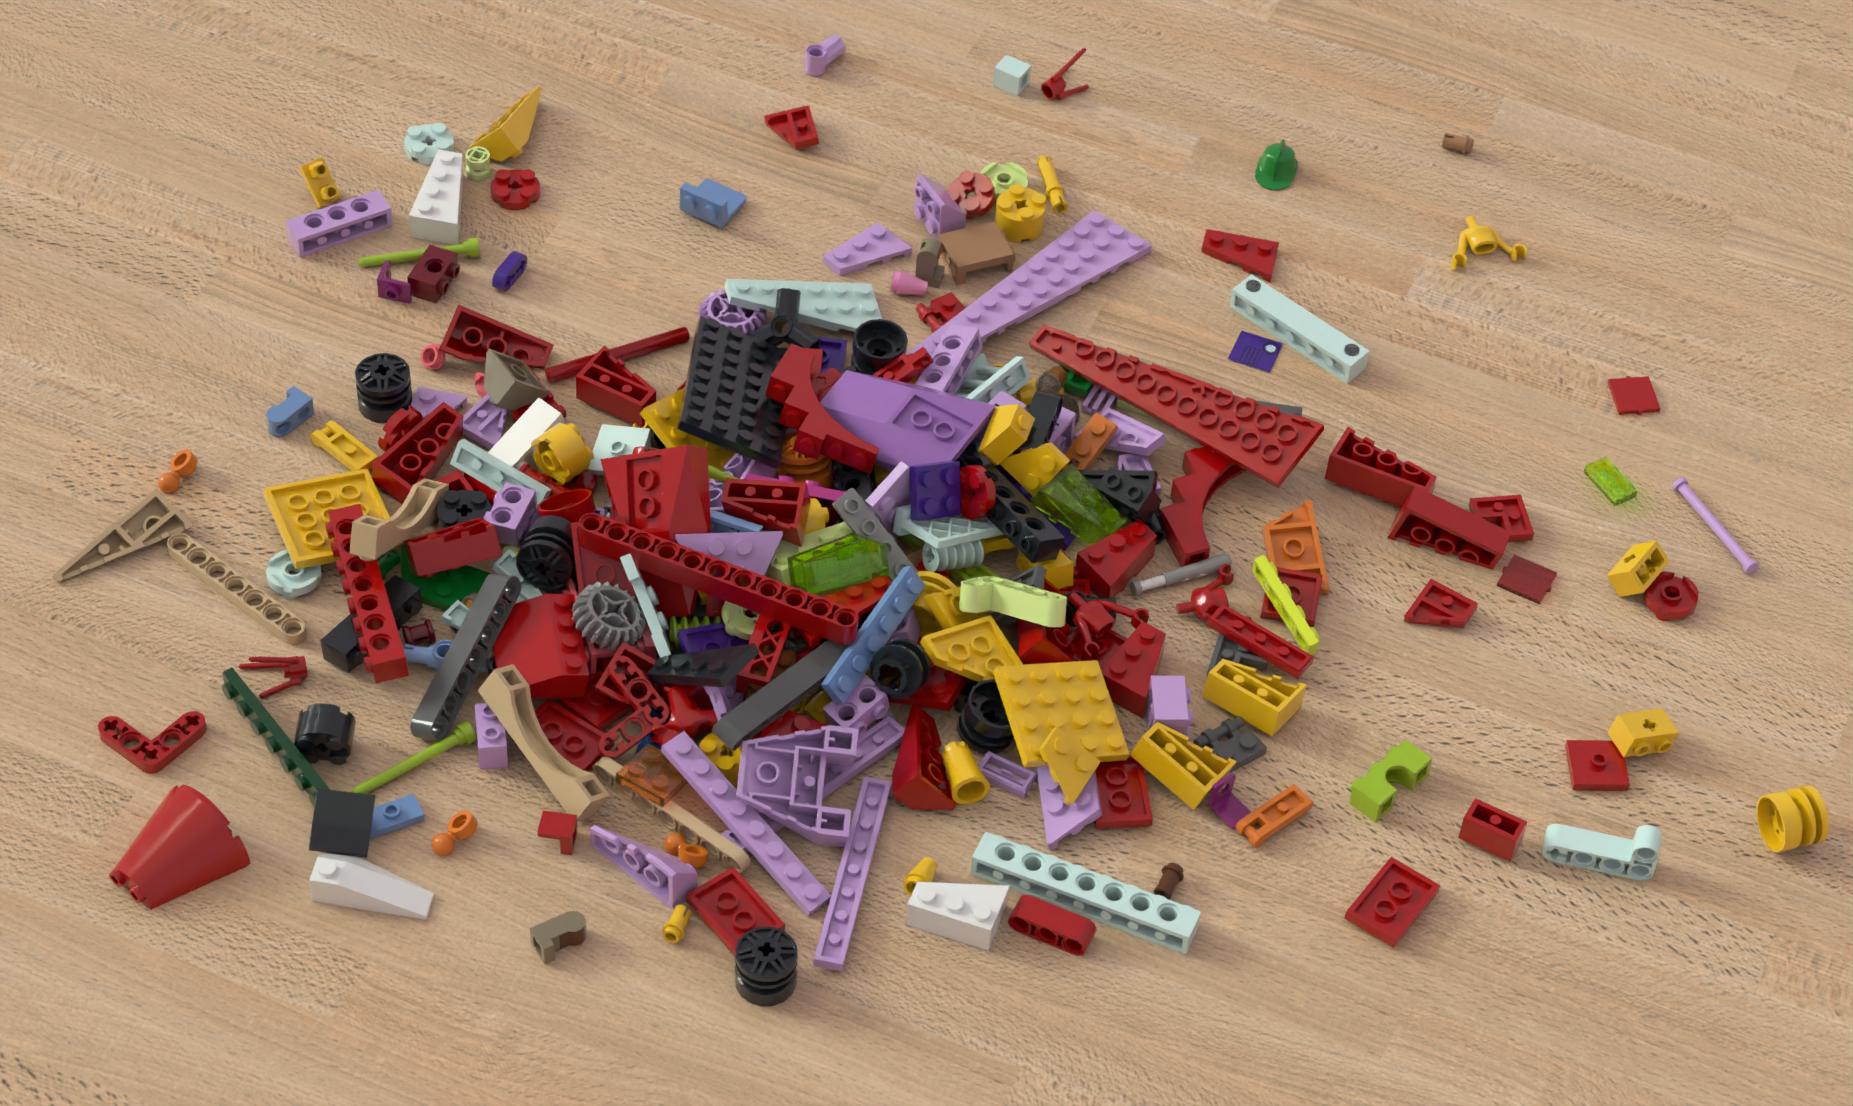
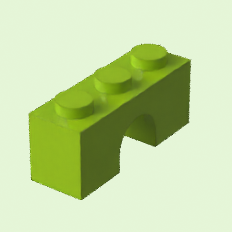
(1402, 765)

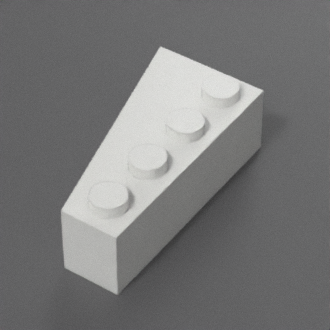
(438, 204)

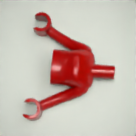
(1209, 598)
(1095, 620)

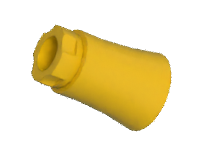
(964, 774)

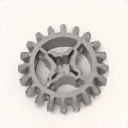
(608, 616)

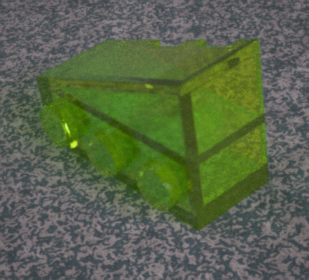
(1078, 506)
(838, 563)

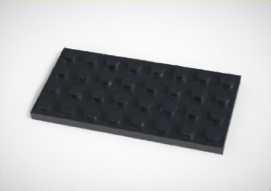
(727, 393)

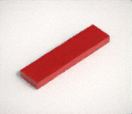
(1260, 641)

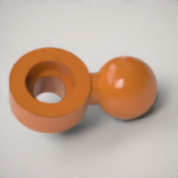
(181, 465)
(459, 827)
(693, 854)

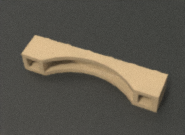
(376, 536)
(511, 702)

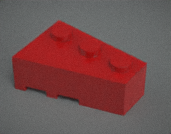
(614, 388)
(769, 504)
(452, 547)
(1116, 559)
(1131, 668)

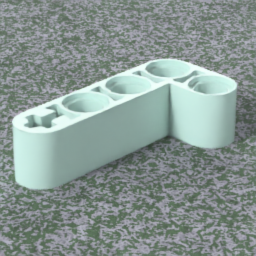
(1604, 852)

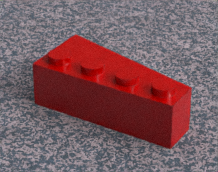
(418, 452)
(1448, 529)
(1042, 643)

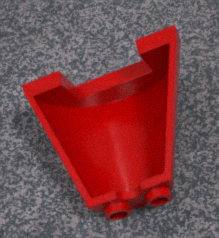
(179, 850)

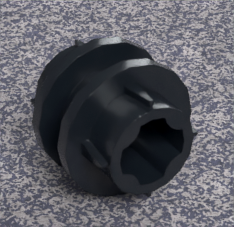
(900, 668)

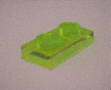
(1610, 481)

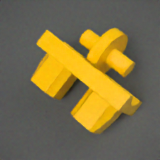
(319, 182)

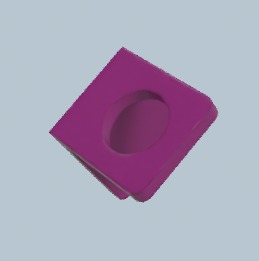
(391, 288)
(1225, 803)

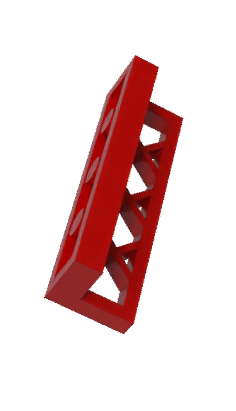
(761, 637)

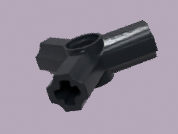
(787, 312)

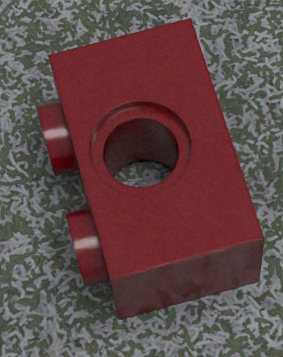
(433, 273)

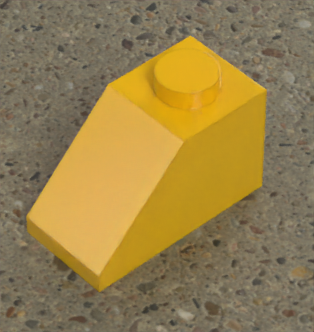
(1005, 432)

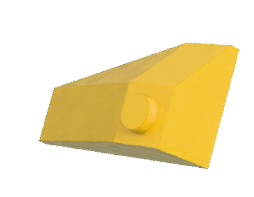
(512, 129)

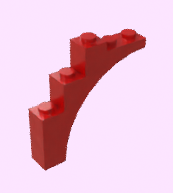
(816, 429)
(1190, 494)

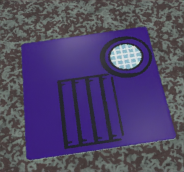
(1255, 351)

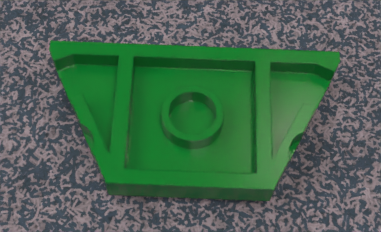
(446, 586)

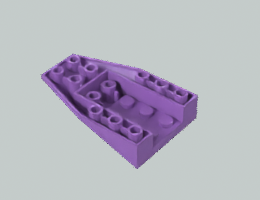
(906, 419)

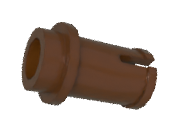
(1171, 876)

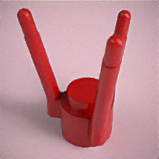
(1055, 85)
(292, 668)

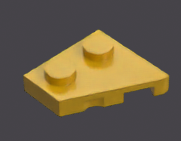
(1035, 466)
(1068, 763)

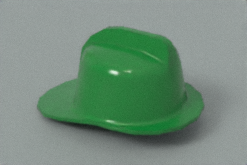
(1276, 167)

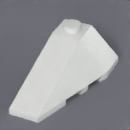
(362, 885)

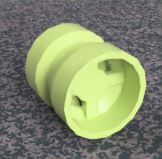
(477, 163)

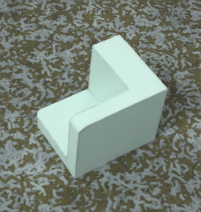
(1012, 75)

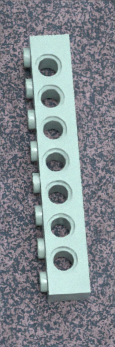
(1011, 866)

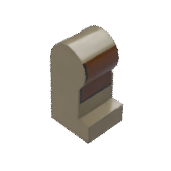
(927, 262)
(558, 934)

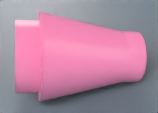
(907, 284)

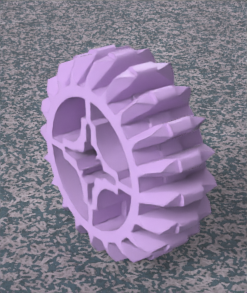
(731, 315)

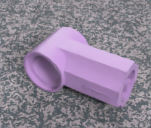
(821, 54)

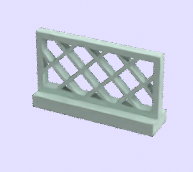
(943, 531)

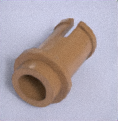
(1457, 142)

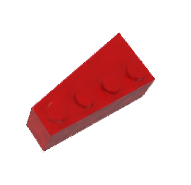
(1373, 472)

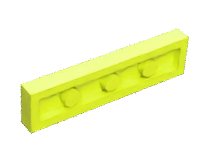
(1282, 600)

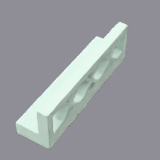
(492, 470)

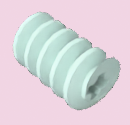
(952, 557)

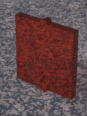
(1526, 579)

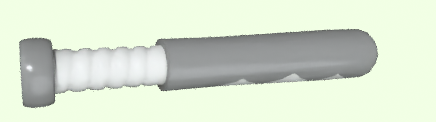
(1191, 571)

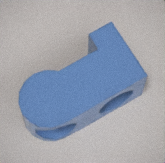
(290, 413)

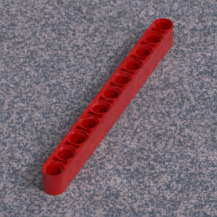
(719, 578)

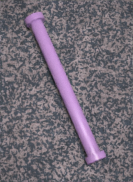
(1749, 565)

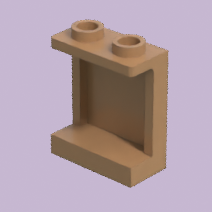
(975, 249)

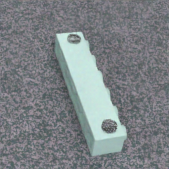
(1299, 329)

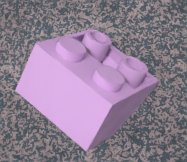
(936, 207)

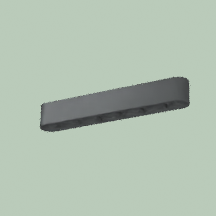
(465, 657)
(778, 696)

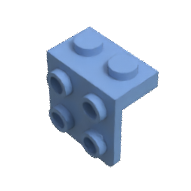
(711, 201)

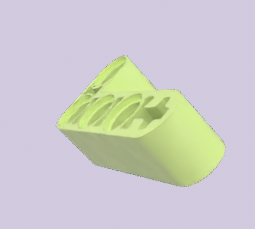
(1013, 599)

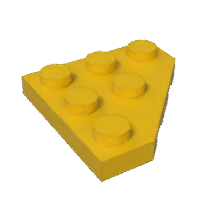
(971, 649)

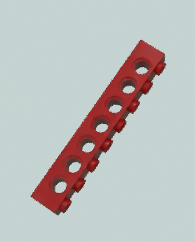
(368, 601)

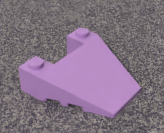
(787, 780)

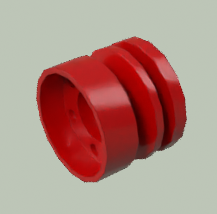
(568, 505)

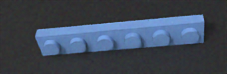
(873, 635)

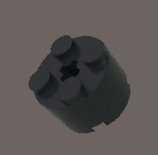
(461, 507)
(325, 733)

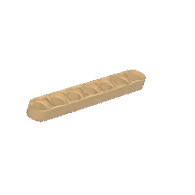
(240, 598)
(677, 820)

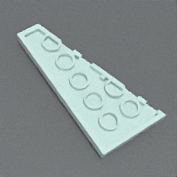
(821, 303)

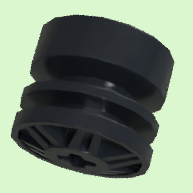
(877, 345)
(383, 386)
(547, 553)
(984, 720)
(766, 966)

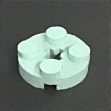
(419, 136)
(291, 585)

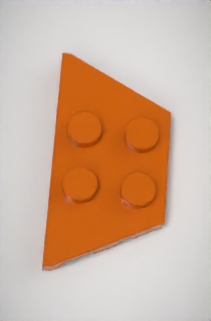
(1295, 543)

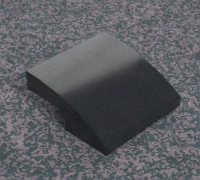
(342, 822)

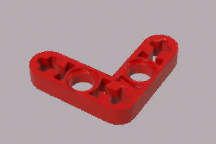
(641, 716)
(153, 748)

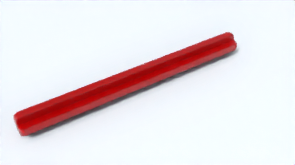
(621, 352)

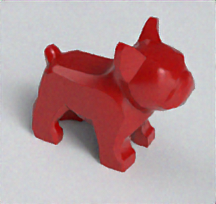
(684, 714)

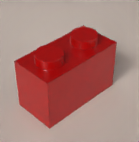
(1492, 829)

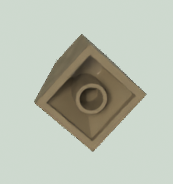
(510, 381)

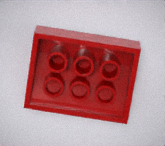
(544, 647)

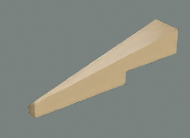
(142, 526)

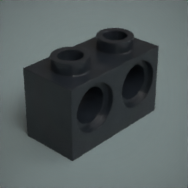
(1129, 494)

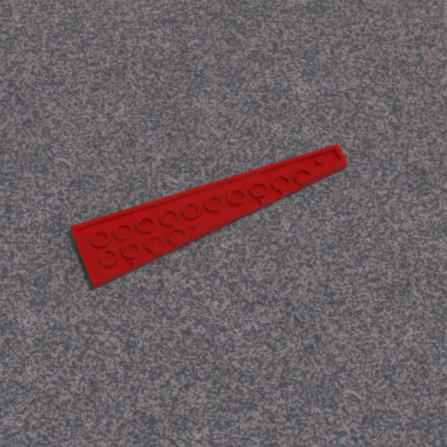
(1233, 427)

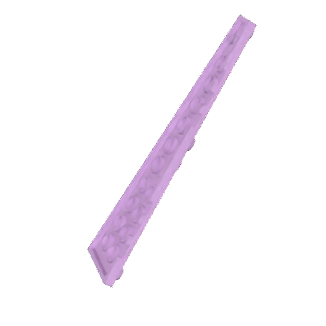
(1058, 270)

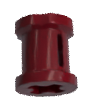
(419, 634)

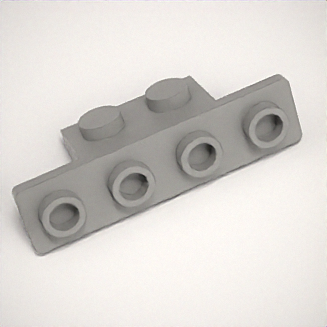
(866, 523)

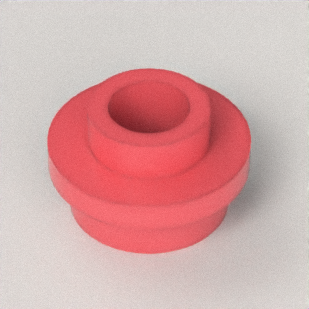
(428, 355)

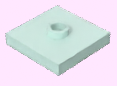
(615, 442)

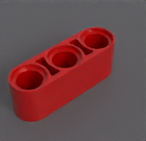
(1052, 925)

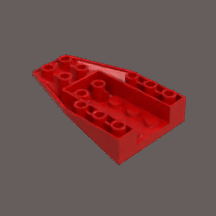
(664, 496)

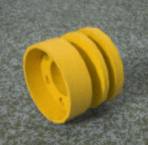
(926, 618)
(1792, 818)

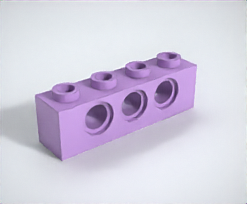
(339, 223)
(952, 359)

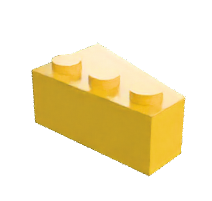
(1254, 697)
(1180, 764)

